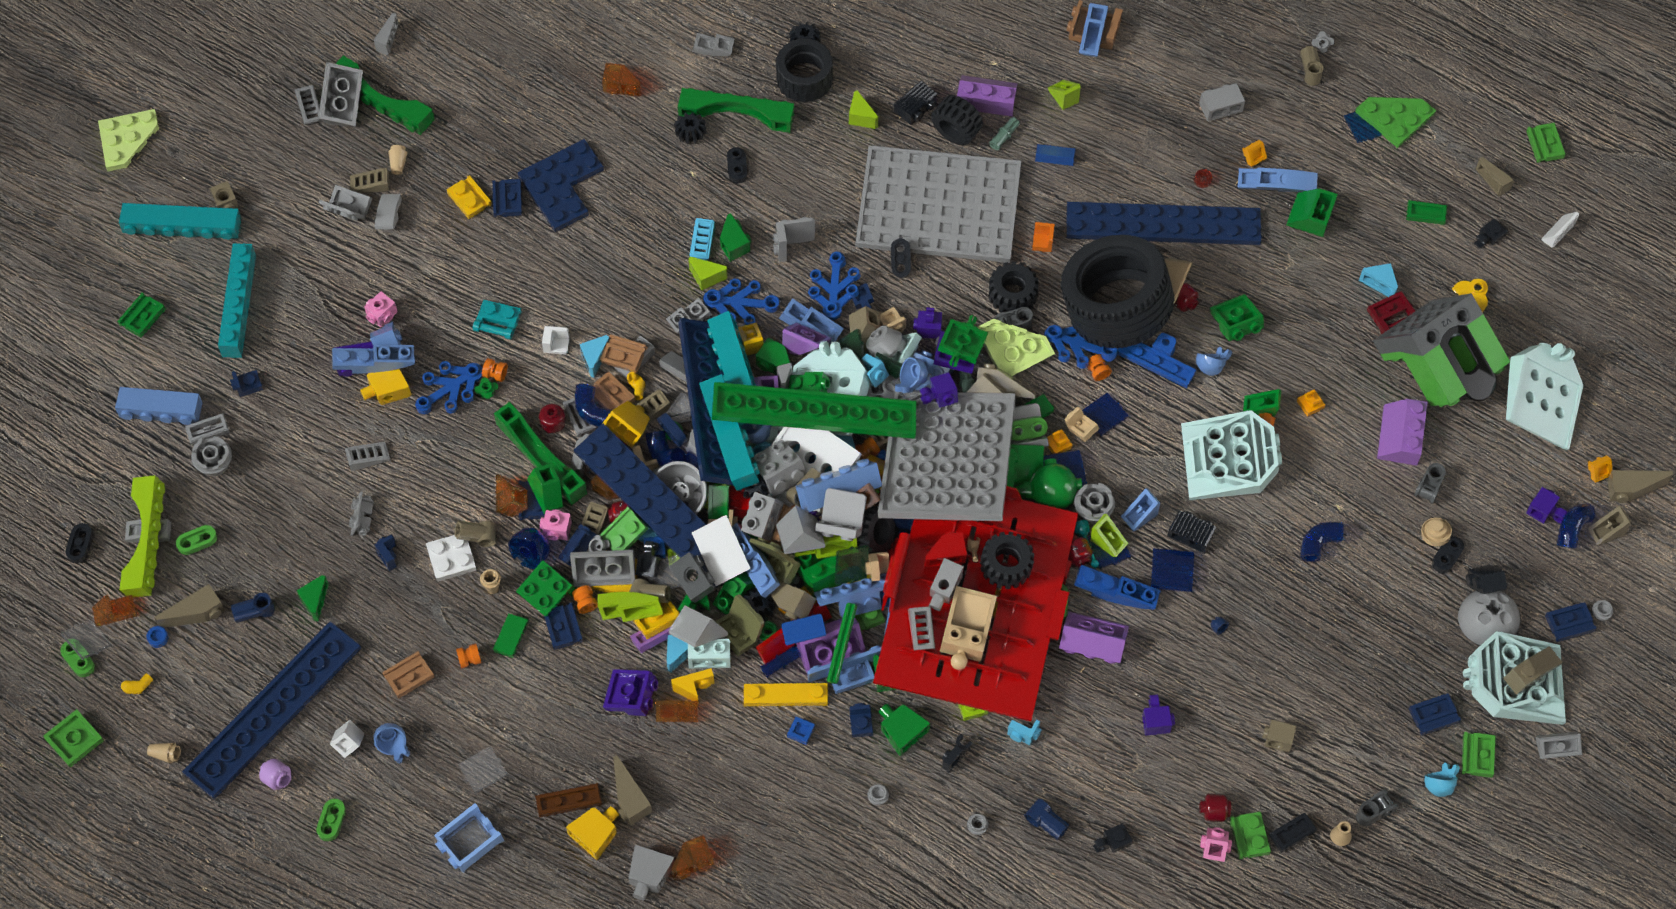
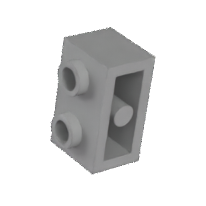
(1222, 102)
(762, 516)

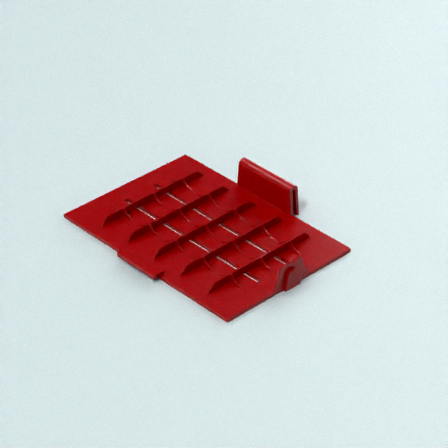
(1022, 622)

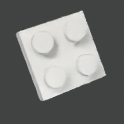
(450, 557)

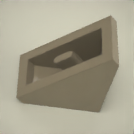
(985, 385)
(1610, 526)

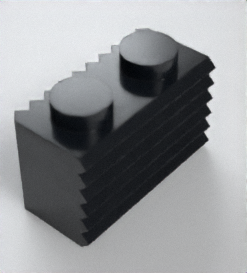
(915, 103)
(1192, 531)
(1486, 579)

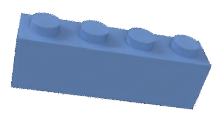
(158, 405)
(848, 478)

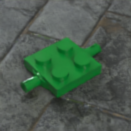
(963, 341)

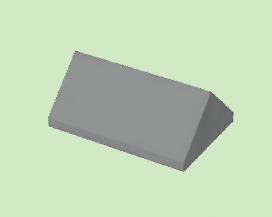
(340, 95)
(603, 568)

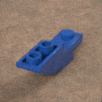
(1116, 590)

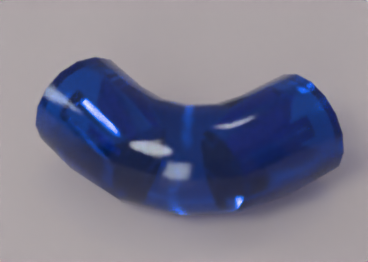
(586, 406)
(660, 450)
(1572, 524)
(1317, 536)

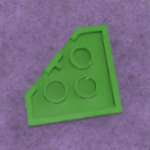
(1395, 117)

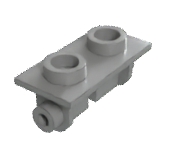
(358, 521)

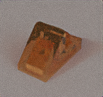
(111, 611)

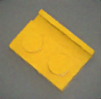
(469, 197)

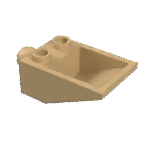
(967, 626)

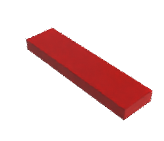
(776, 644)

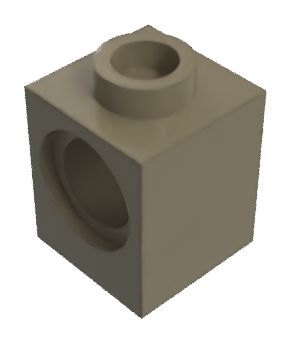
(221, 192)
(1279, 735)

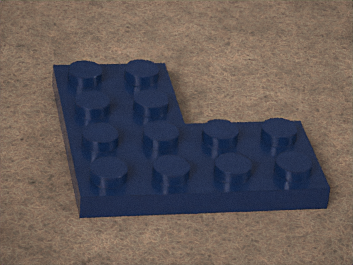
(552, 182)

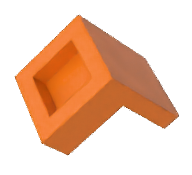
(1043, 237)

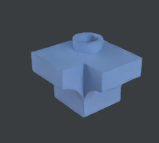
(386, 335)

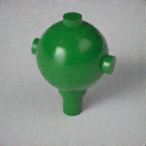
(1051, 486)

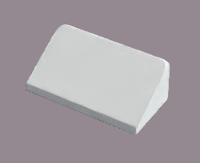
(1560, 229)

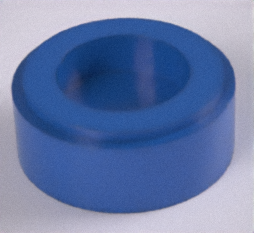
(157, 636)

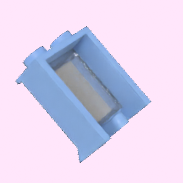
(467, 838)

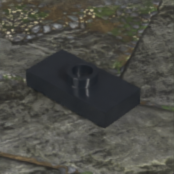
(1293, 832)

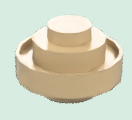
(1436, 531)

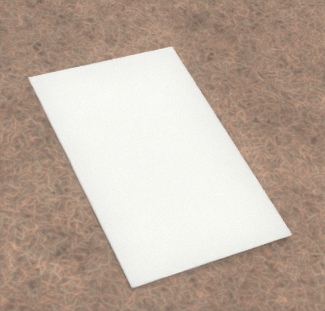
(721, 550)

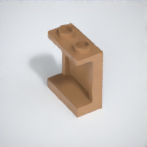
(1110, 31)

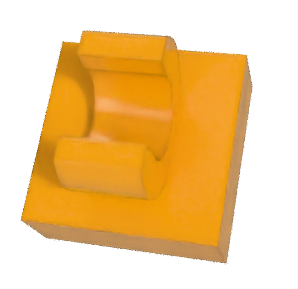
(1255, 153)
(1310, 402)
(1059, 442)
(1600, 468)

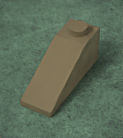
(1005, 381)
(1631, 484)
(793, 601)
(195, 608)
(1532, 670)
(631, 800)

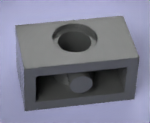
(684, 568)

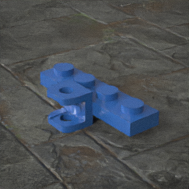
(1160, 360)

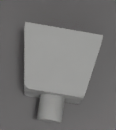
(948, 577)
(649, 871)

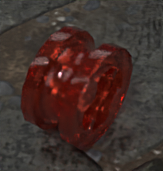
(1203, 184)

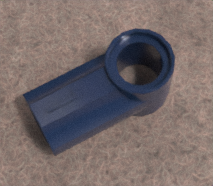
(251, 608)
(1041, 815)

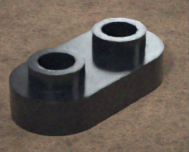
(737, 163)
(900, 258)
(77, 544)
(1448, 553)

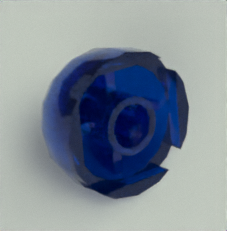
(530, 547)

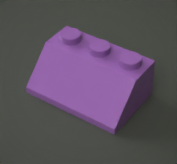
(988, 94)
(1402, 431)
(1093, 637)
(821, 649)

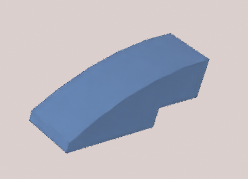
(1093, 30)
(810, 318)

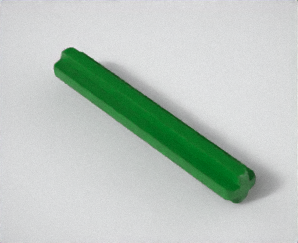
(842, 642)

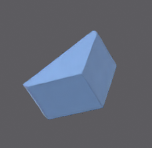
(1141, 510)

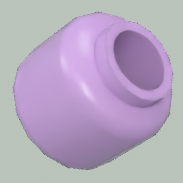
(275, 774)

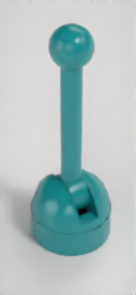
(1082, 529)

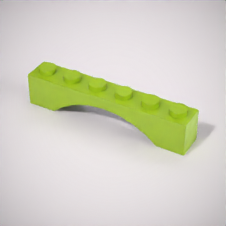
(138, 575)

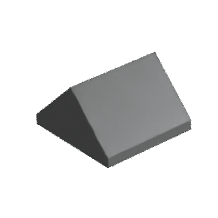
(798, 531)
(696, 628)

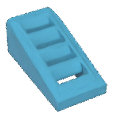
(703, 227)

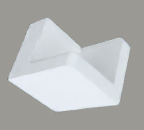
(555, 340)
(347, 738)

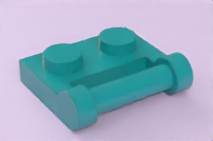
(497, 314)

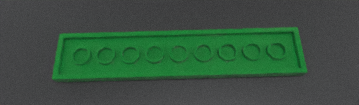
(814, 410)

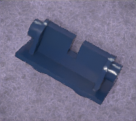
(578, 543)

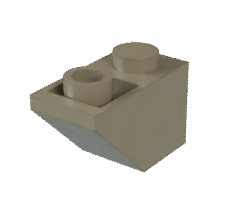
(866, 321)

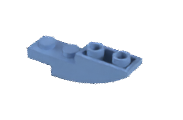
(1277, 179)
(378, 359)
(760, 569)

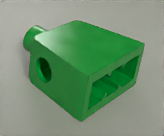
(902, 727)

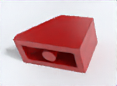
(948, 546)

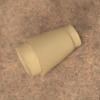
(397, 159)
(490, 580)
(164, 751)
(1341, 834)

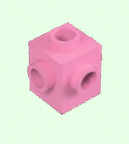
(380, 309)
(556, 525)
(1216, 844)

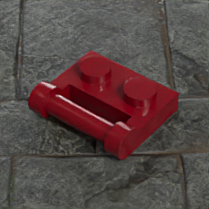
(1388, 309)

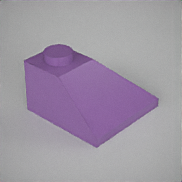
(801, 339)

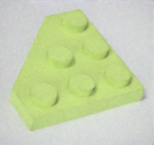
(125, 137)
(1014, 347)

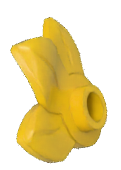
(1466, 287)

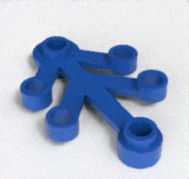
(835, 287)
(739, 300)
(1057, 335)
(450, 385)

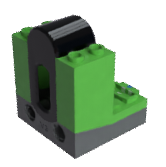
(1447, 350)

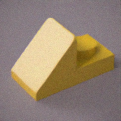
(751, 338)
(687, 684)

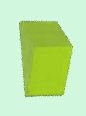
(1065, 93)
(861, 113)
(707, 272)
(1108, 536)

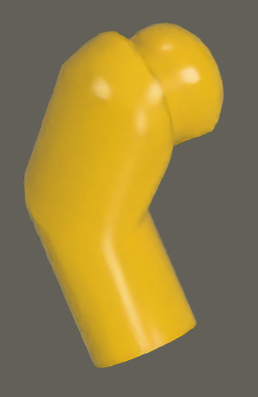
(637, 384)
(136, 687)

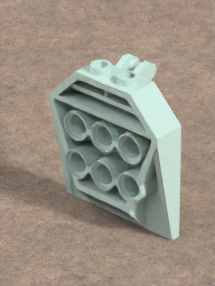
(840, 366)
(1545, 392)
(1258, 441)
(1489, 667)

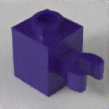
(928, 323)
(942, 390)
(1545, 505)
(1156, 718)

